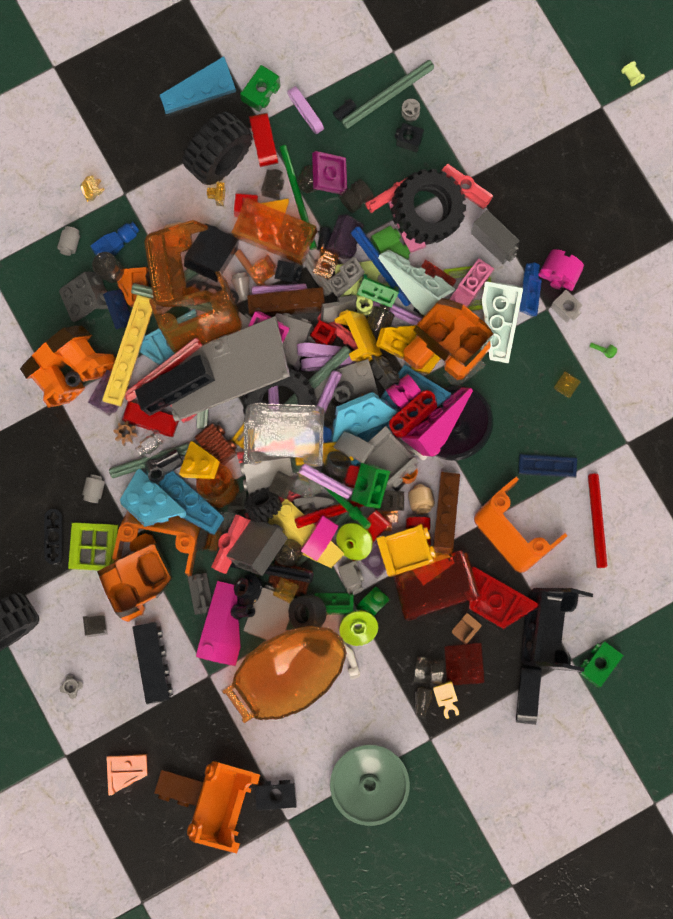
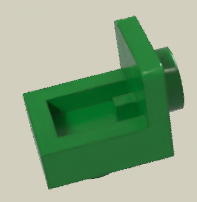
(373, 602)

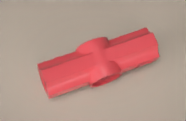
(474, 193)
(227, 541)

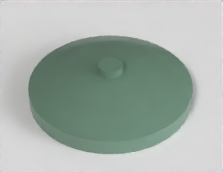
(369, 785)

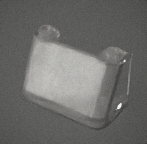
(284, 432)

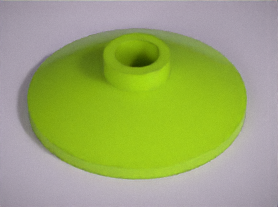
(359, 537)
(358, 635)

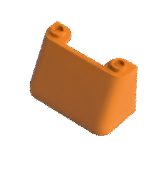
(220, 806)

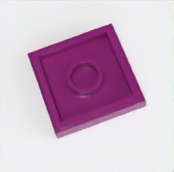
(329, 172)

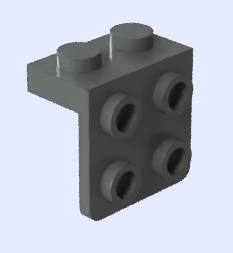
(83, 295)

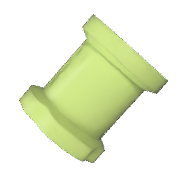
(633, 73)
(366, 310)

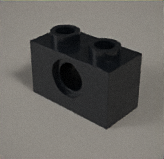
(287, 799)

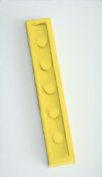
(128, 351)

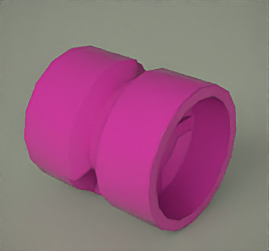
(404, 391)

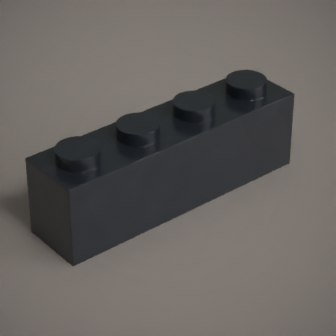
(174, 385)
(151, 663)

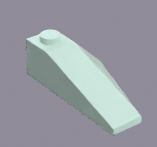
(418, 286)
(500, 312)

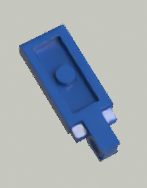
(531, 290)

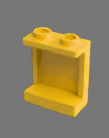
(362, 335)
(406, 550)

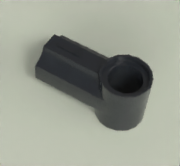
(164, 465)

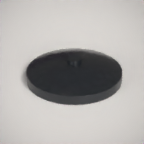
(470, 430)

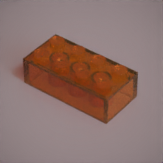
(274, 231)

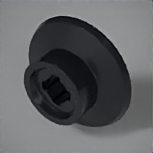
(248, 589)

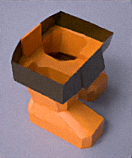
(457, 340)
(71, 348)
(135, 578)

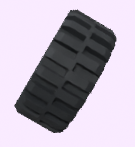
(217, 148)
(444, 190)
(296, 382)
(16, 619)

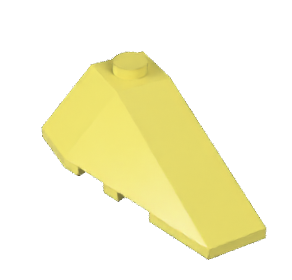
(285, 519)

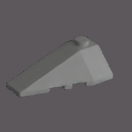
(359, 375)

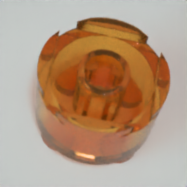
(223, 493)

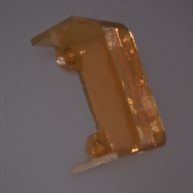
(166, 265)
(206, 327)

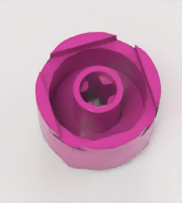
(561, 270)

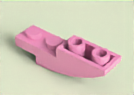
(472, 283)

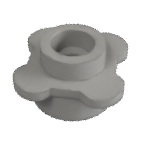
(65, 688)

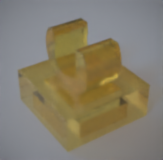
(90, 188)
(217, 194)
(567, 384)
(286, 590)

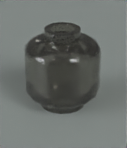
(305, 179)
(380, 317)
(289, 553)

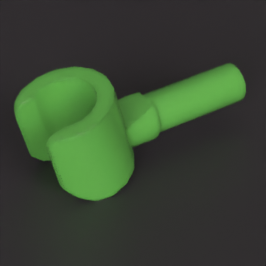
(610, 352)

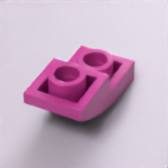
(319, 538)

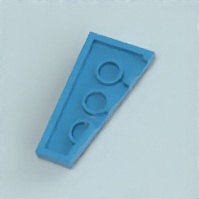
(201, 87)
(197, 509)

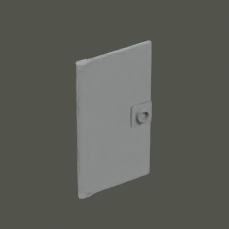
(239, 365)

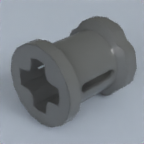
(338, 391)

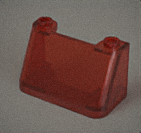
(437, 586)

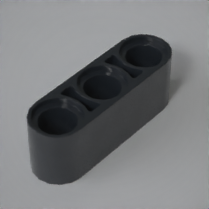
(528, 695)

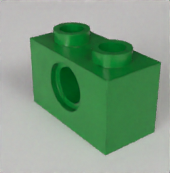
(262, 78)
(370, 485)
(610, 657)

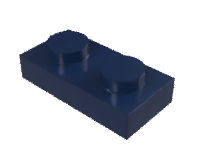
(117, 308)

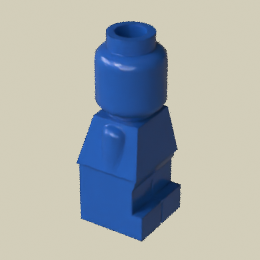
(115, 241)

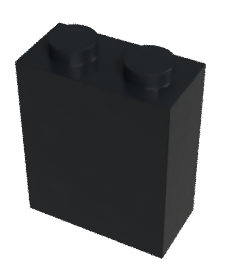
(211, 252)

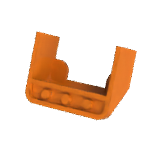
(506, 538)
(185, 541)

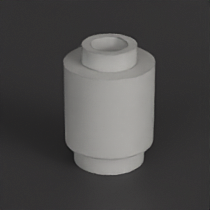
(68, 241)
(93, 488)

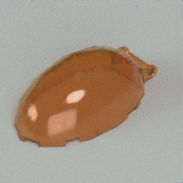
(287, 673)

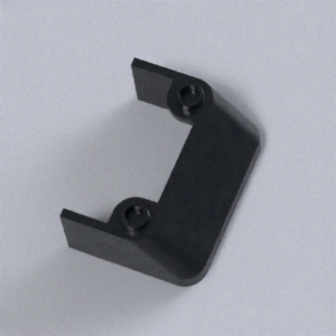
(545, 628)

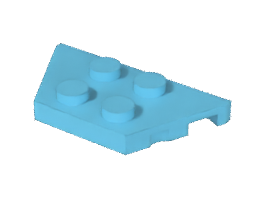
(155, 345)
(361, 415)
(148, 501)

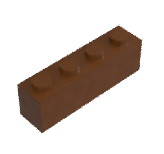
(288, 302)
(446, 512)

